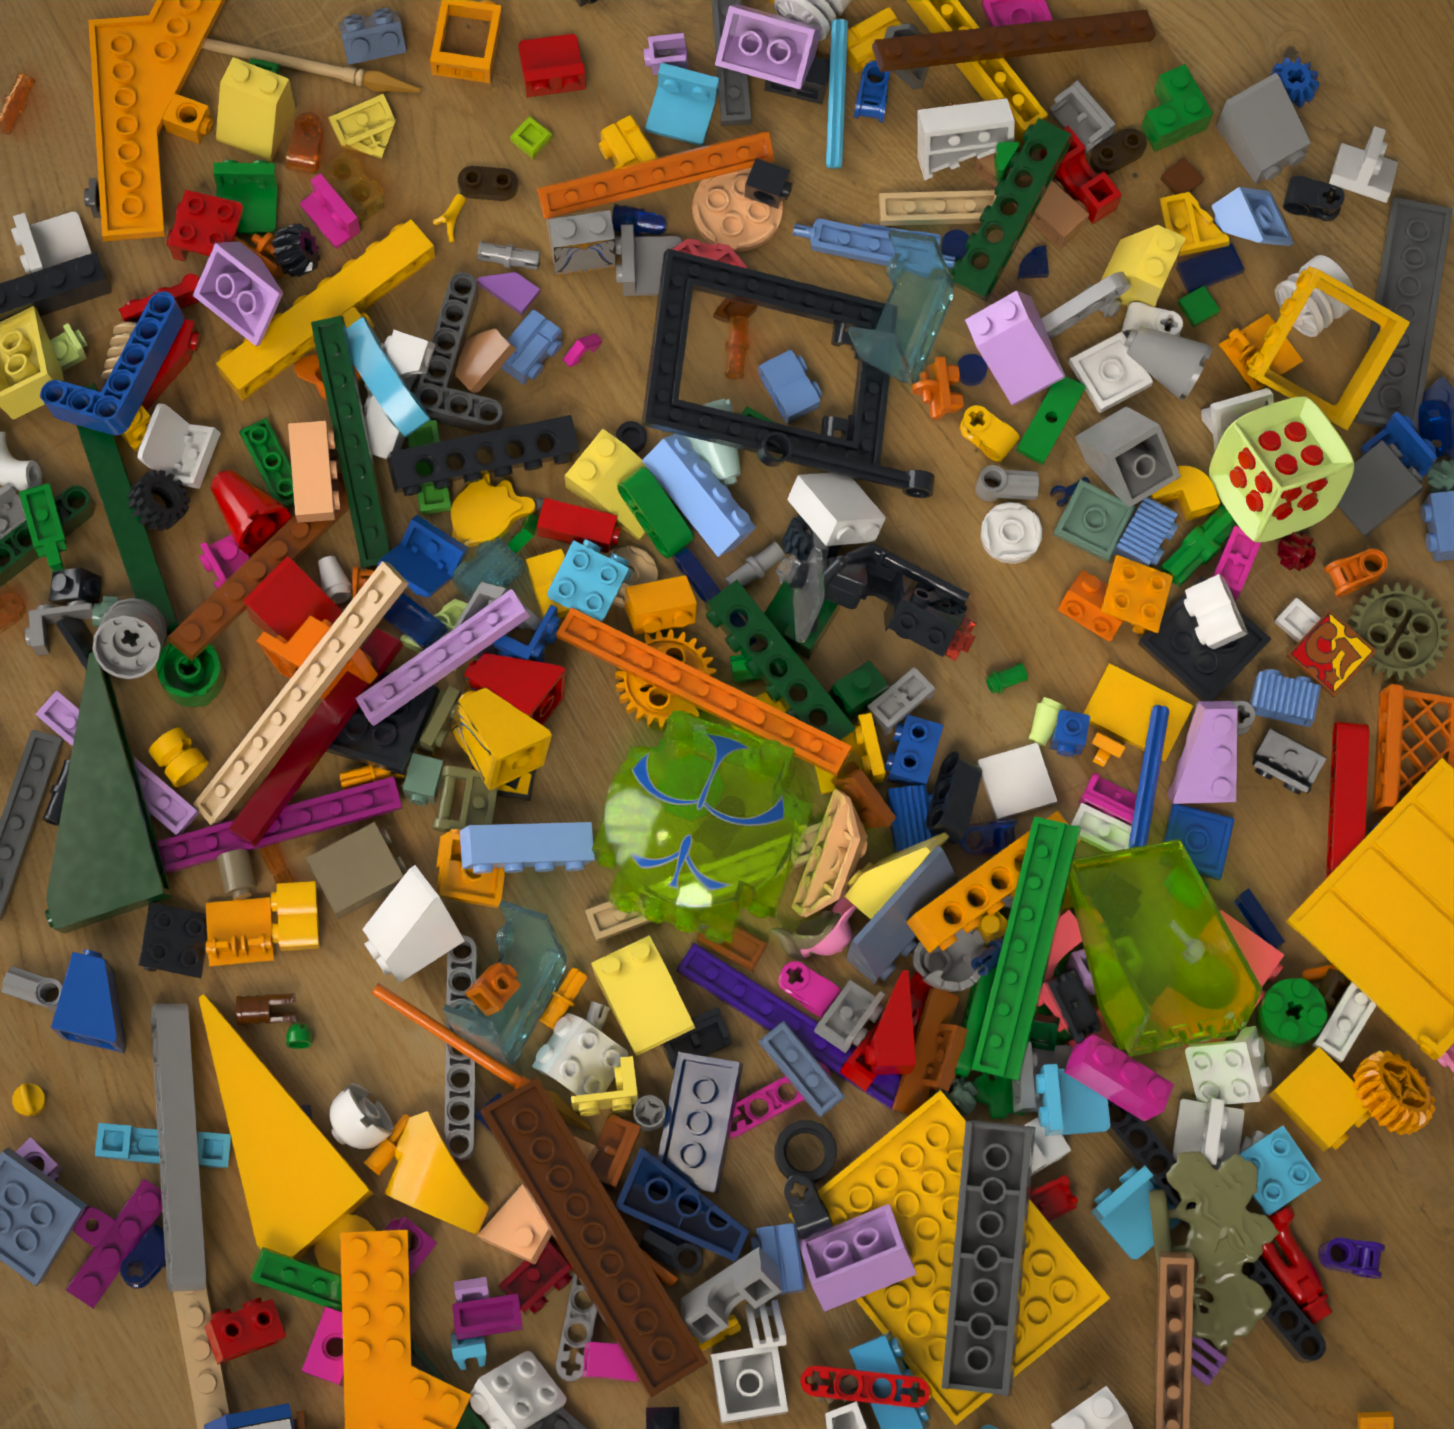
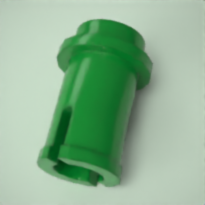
(1006, 678)

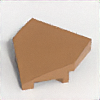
(482, 358)

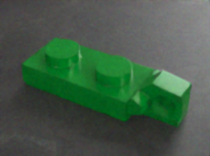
(44, 524)

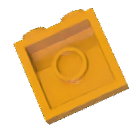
(461, 883)

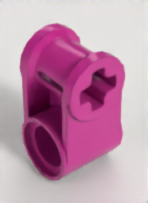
(813, 992)

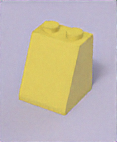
(254, 109)
(1146, 262)

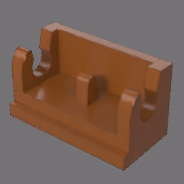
(614, 1150)

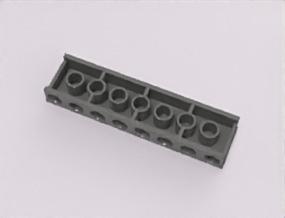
(988, 1257)

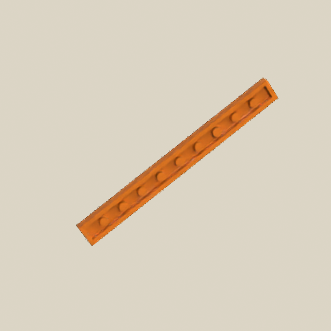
(703, 691)

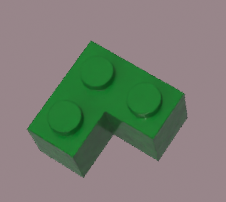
(1181, 110)

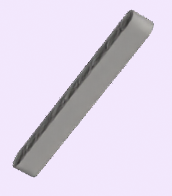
(178, 1147)

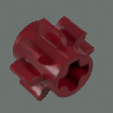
(1296, 551)

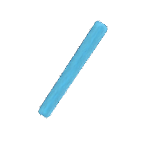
(836, 99)

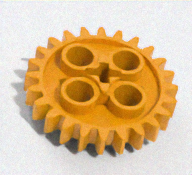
(640, 701)

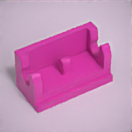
(1237, 560)
(1109, 799)

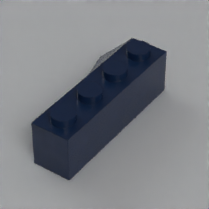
(672, 1204)

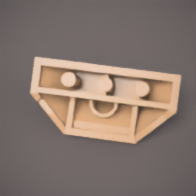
(832, 858)

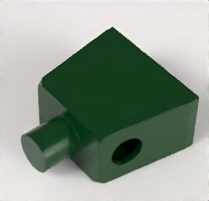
(858, 689)

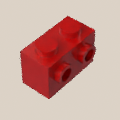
(244, 1330)

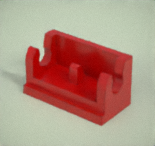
(1054, 1198)

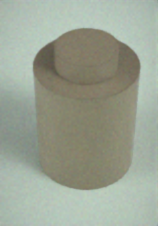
(237, 874)

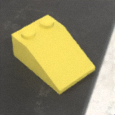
(25, 362)
(599, 472)
(879, 882)
(642, 995)

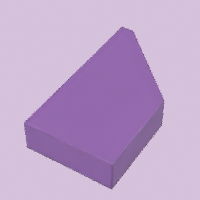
(511, 290)

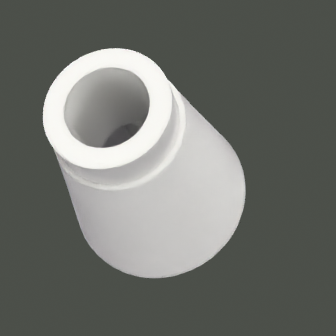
(334, 580)

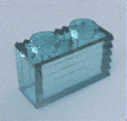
(493, 565)

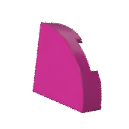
(581, 346)

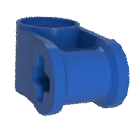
(872, 96)

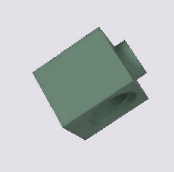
(423, 780)

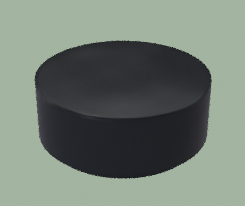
(632, 435)

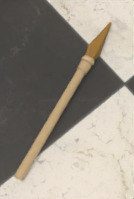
(374, 80)

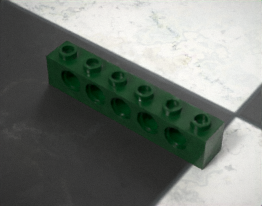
(1037, 136)
(737, 600)

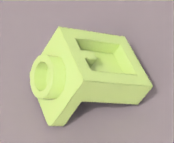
(69, 347)

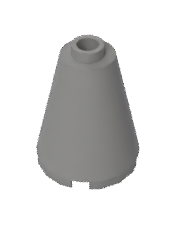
(1168, 358)

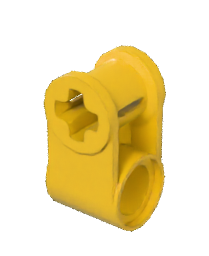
(991, 435)

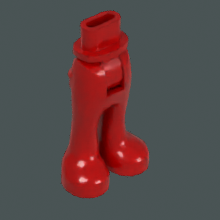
(1299, 1278)

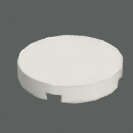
(1011, 533)

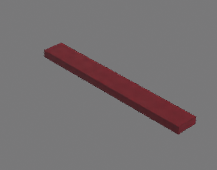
(311, 744)

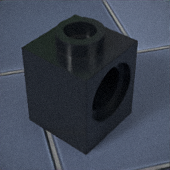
(768, 183)

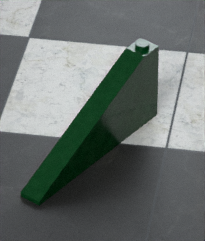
(105, 837)

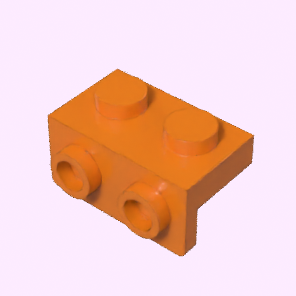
(1084, 606)

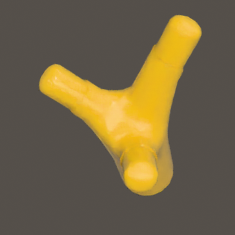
(451, 215)

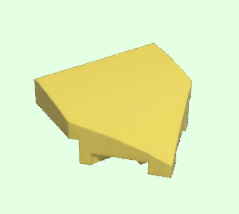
(365, 126)

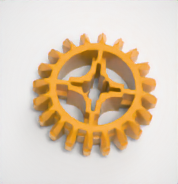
(1394, 1092)

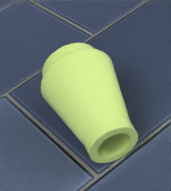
(1045, 721)

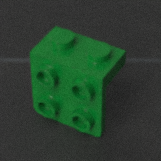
(255, 188)

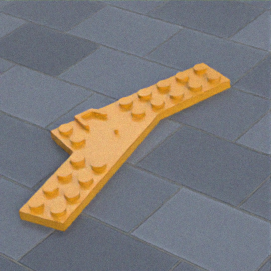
(134, 77)
(378, 1374)

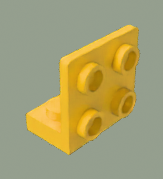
(864, 752)

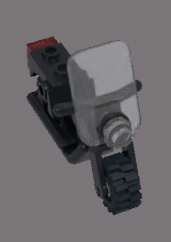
(928, 616)

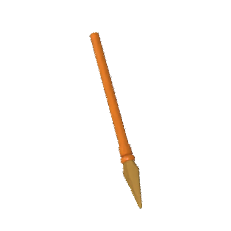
(471, 1051)

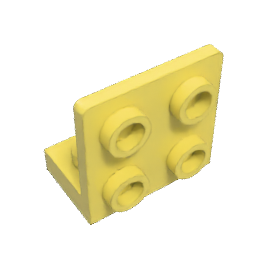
(619, 1100)

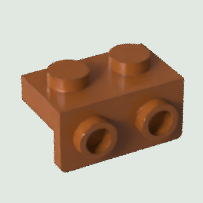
(865, 798)

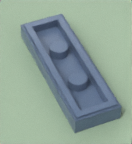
(801, 1069)

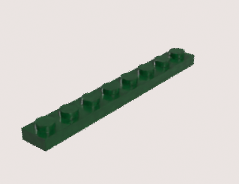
(352, 439)

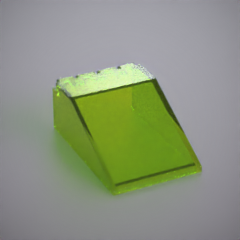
(1137, 961)

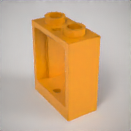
(466, 66)

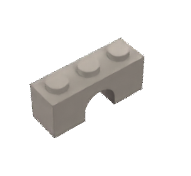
(709, 1305)

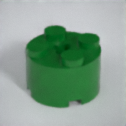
(198, 687)
(1296, 996)

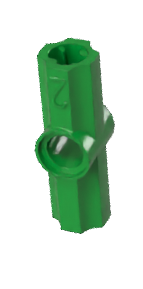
(1199, 546)

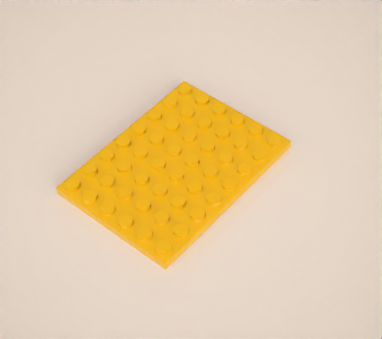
(920, 1176)

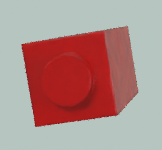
(572, 522)

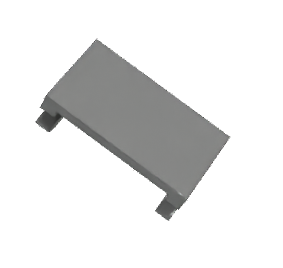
(1083, 115)
(900, 700)

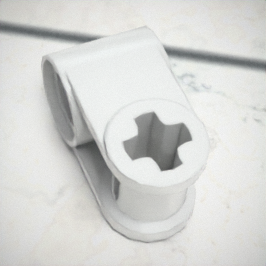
(1143, 315)

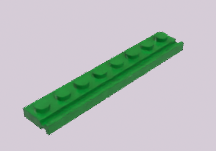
(1026, 948)

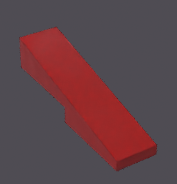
(856, 1067)

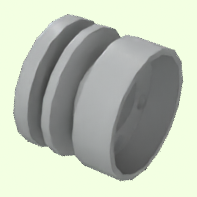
(125, 653)

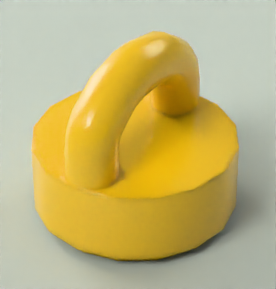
(29, 1100)

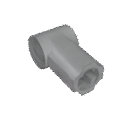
(1010, 484)
(30, 987)

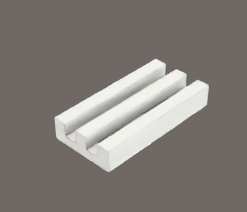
(764, 1312)

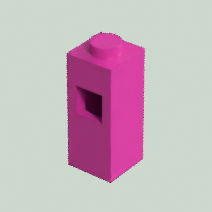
(606, 1362)

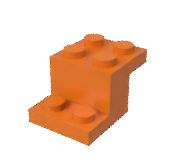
(290, 655)

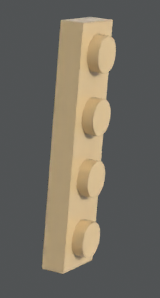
(933, 207)

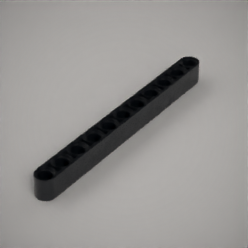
(1280, 1300)

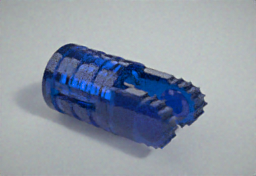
(642, 221)

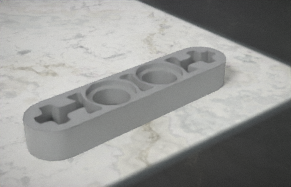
(1085, 304)
(575, 1316)

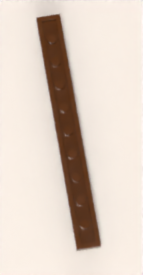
(1013, 40)

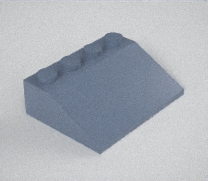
(887, 933)

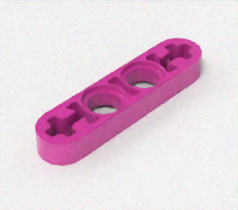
(775, 1105)

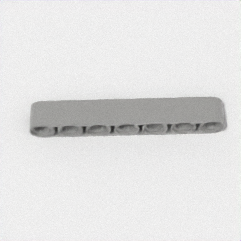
(460, 1064)

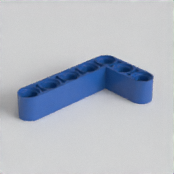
(130, 379)

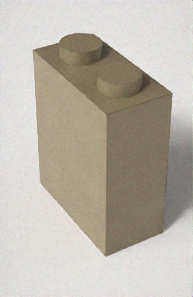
(357, 869)

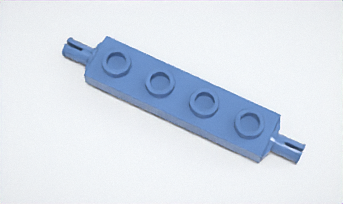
(851, 242)

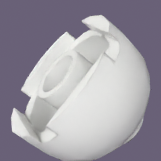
(358, 1120)

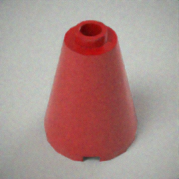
(248, 510)

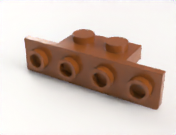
(936, 1052)

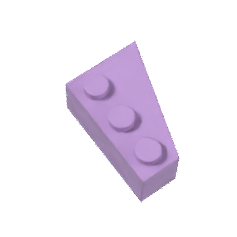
(1209, 757)

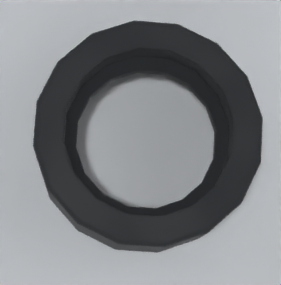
(815, 1129)

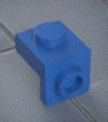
(1070, 733)

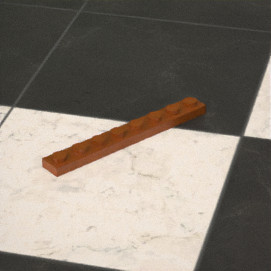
(227, 601)

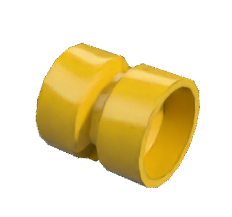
(175, 753)

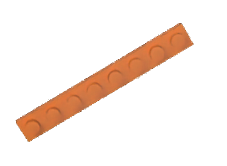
(654, 175)

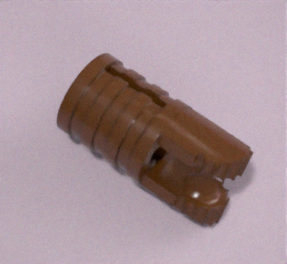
(258, 1009)

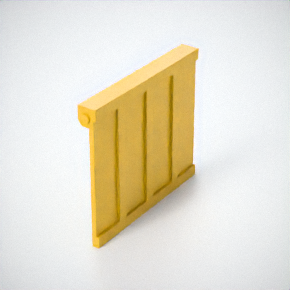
(1391, 913)

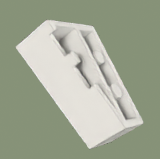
(961, 132)

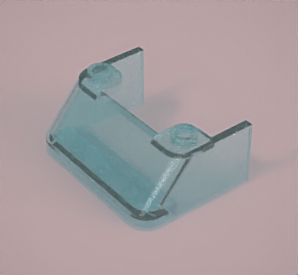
(913, 309)
(539, 959)

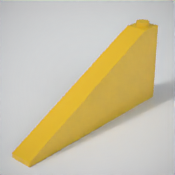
(287, 1166)

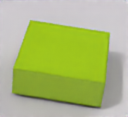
(531, 137)

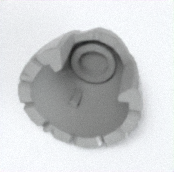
(950, 968)

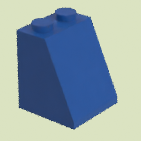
(90, 1004)

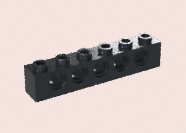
(557, 431)

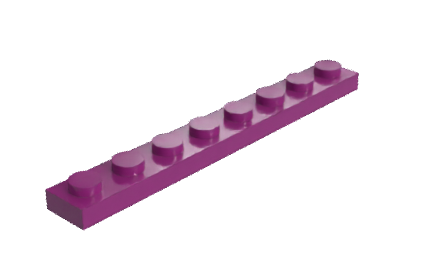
(293, 822)

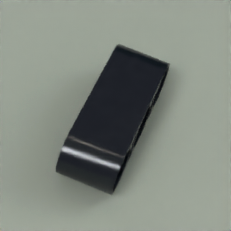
(954, 797)

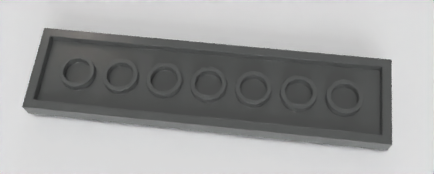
(1410, 288)

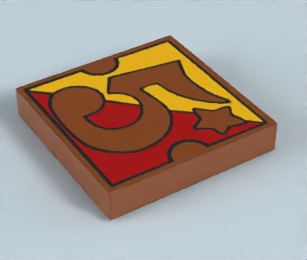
(1331, 653)

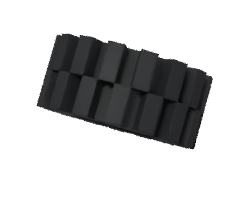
(147, 507)

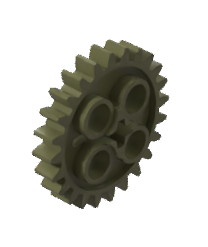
(1422, 646)

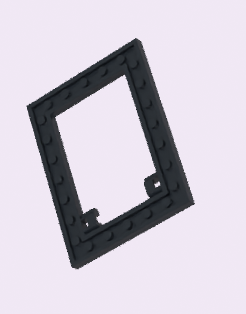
(664, 411)

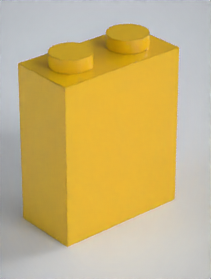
(1321, 1100)

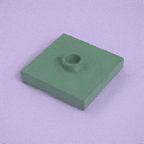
(1093, 521)

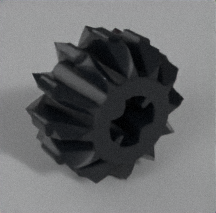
(296, 250)

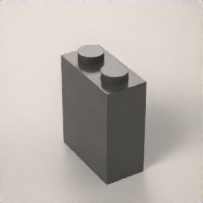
(1379, 488)

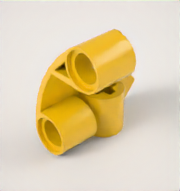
(432, 1179)

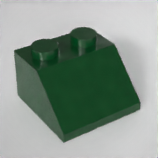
(781, 615)

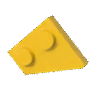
(1186, 218)

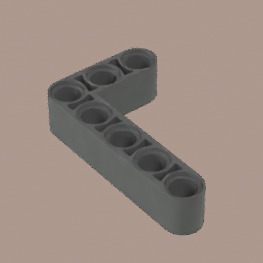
(448, 360)

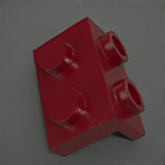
(538, 1280)

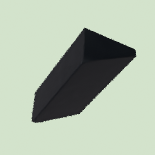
(78, 638)

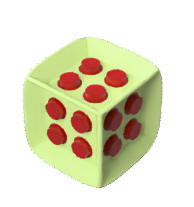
(1281, 469)

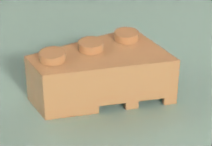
(313, 471)

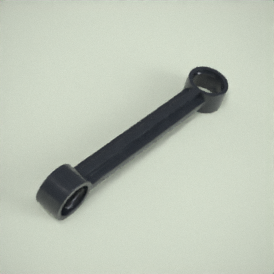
(912, 482)

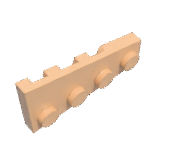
(518, 1224)

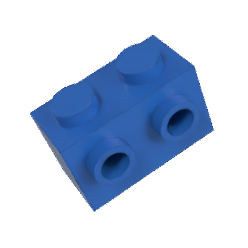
(915, 751)

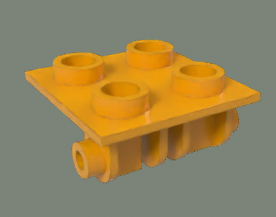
(1246, 342)
(1136, 594)
(239, 932)

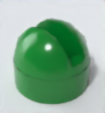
(299, 1036)

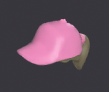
(821, 935)

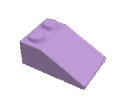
(239, 290)
(1016, 346)

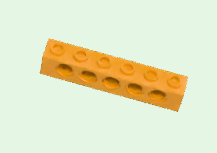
(930, 923)

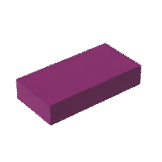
(487, 1316)

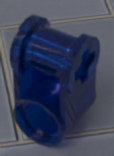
(994, 836)
(149, 1254)

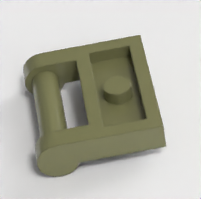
(477, 801)

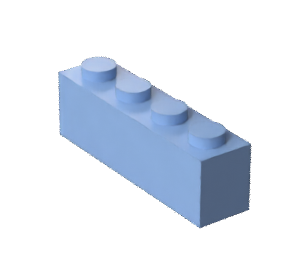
(699, 494)
(526, 846)

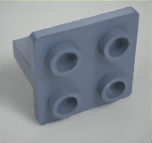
(372, 36)

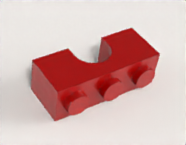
(1079, 180)

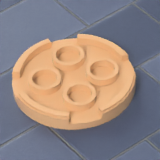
(729, 217)

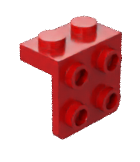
(551, 65)
(202, 223)

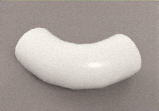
(18, 473)

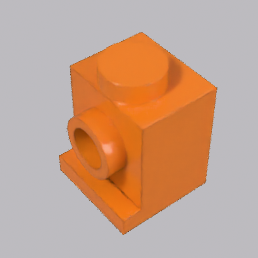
(494, 988)

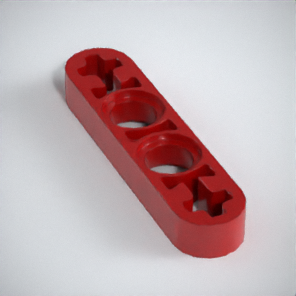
(865, 1389)

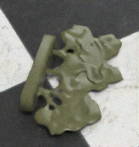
(1220, 1237)

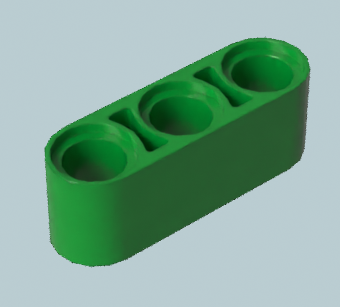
(655, 512)

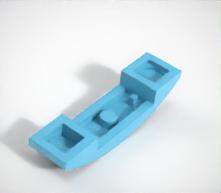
(384, 380)
(141, 1145)

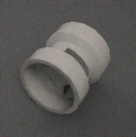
(648, 1107)

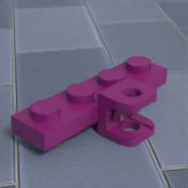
(112, 1241)

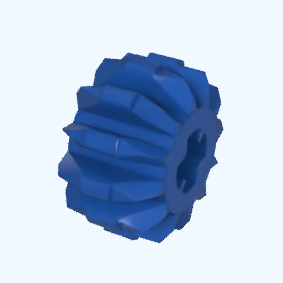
(1304, 80)

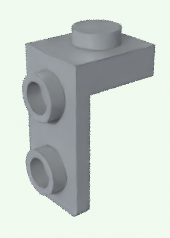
(37, 634)

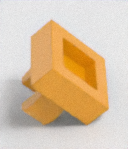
(1106, 747)

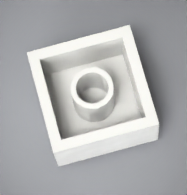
(748, 1384)

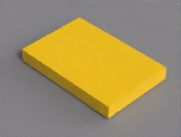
(1124, 707)

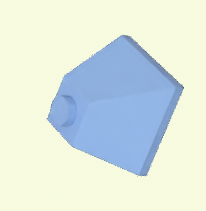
(1252, 216)

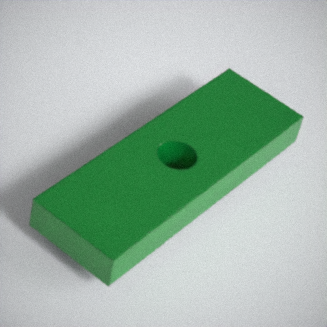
(1058, 405)
(263, 449)

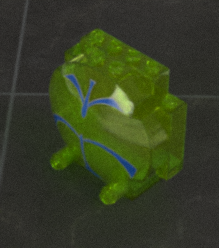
(702, 828)

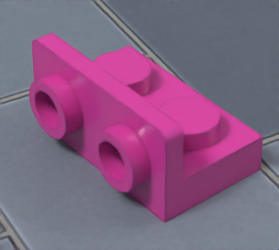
(330, 213)
(222, 558)

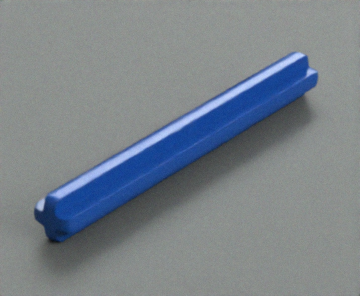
(1149, 776)

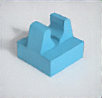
(468, 1348)

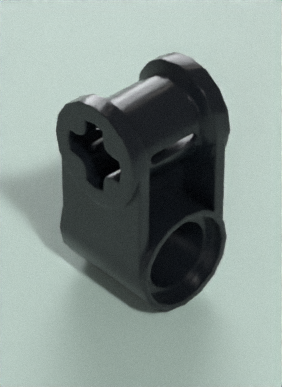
(1310, 198)
(807, 1211)

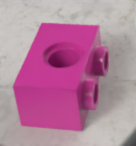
(318, 1361)

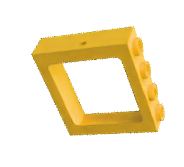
(1391, 331)

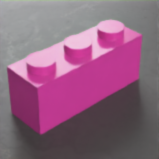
(1119, 1078)

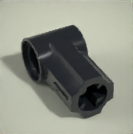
(669, 1248)

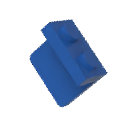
(1402, 433)
(426, 557)
(534, 651)

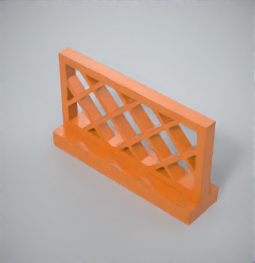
(1390, 742)

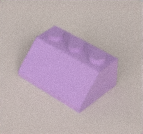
(767, 46)
(856, 1257)

